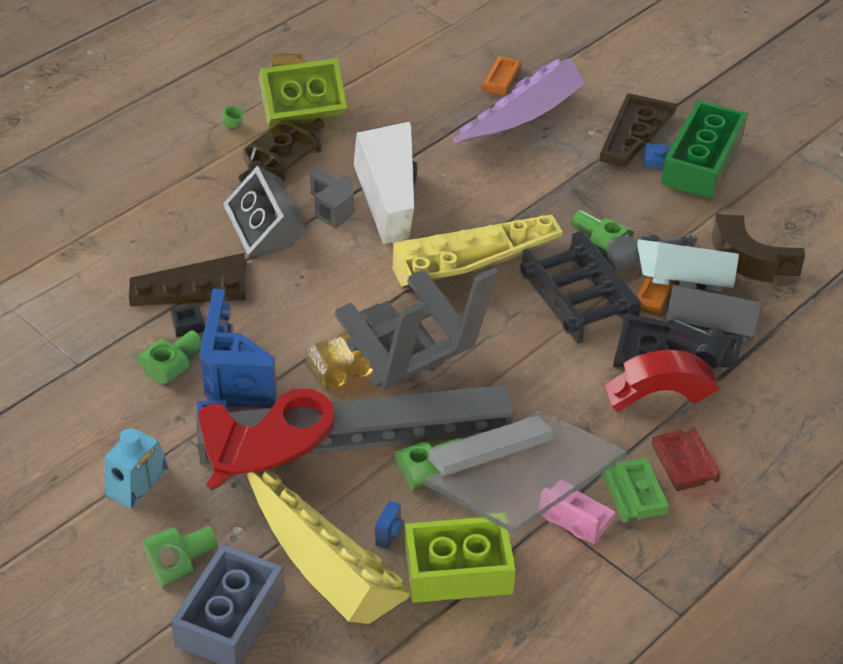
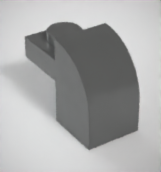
(332, 197)

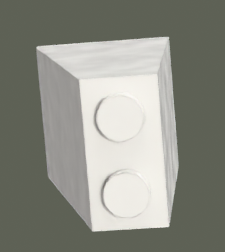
(386, 178)

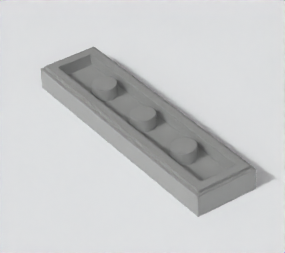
(490, 445)

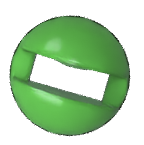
(232, 117)

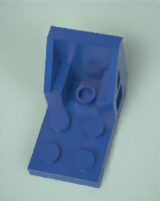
(232, 363)

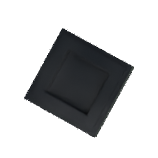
(187, 320)

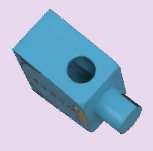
(133, 467)

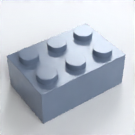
(228, 606)

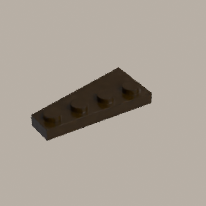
(634, 127)
(191, 283)

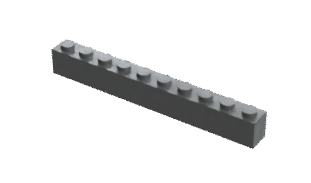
(396, 418)

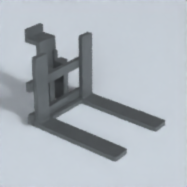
(399, 343)

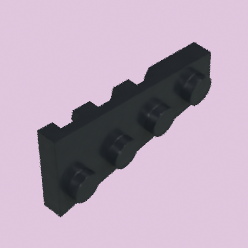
(647, 335)

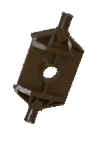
(282, 147)

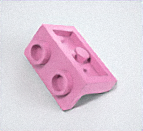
(581, 516)

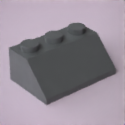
(264, 214)
(714, 311)

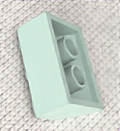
(687, 265)

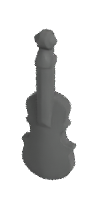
(624, 252)

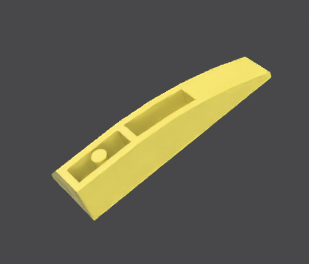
(471, 249)
(327, 556)

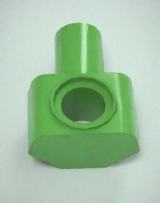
(599, 230)
(166, 361)
(415, 465)
(183, 549)

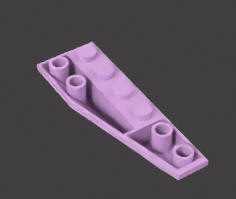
(527, 101)

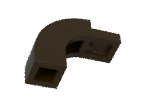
(755, 259)

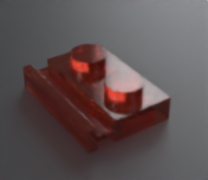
(685, 459)

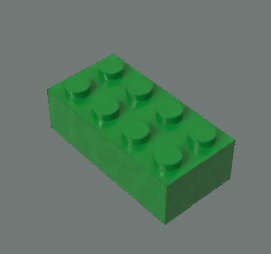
(704, 149)

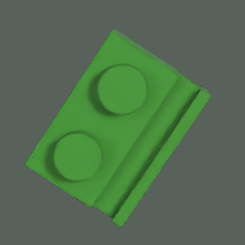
(635, 490)

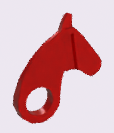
(269, 444)

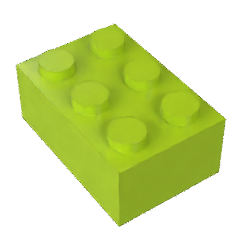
(302, 91)
(458, 559)

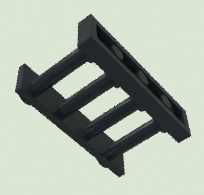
(594, 268)

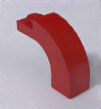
(662, 372)

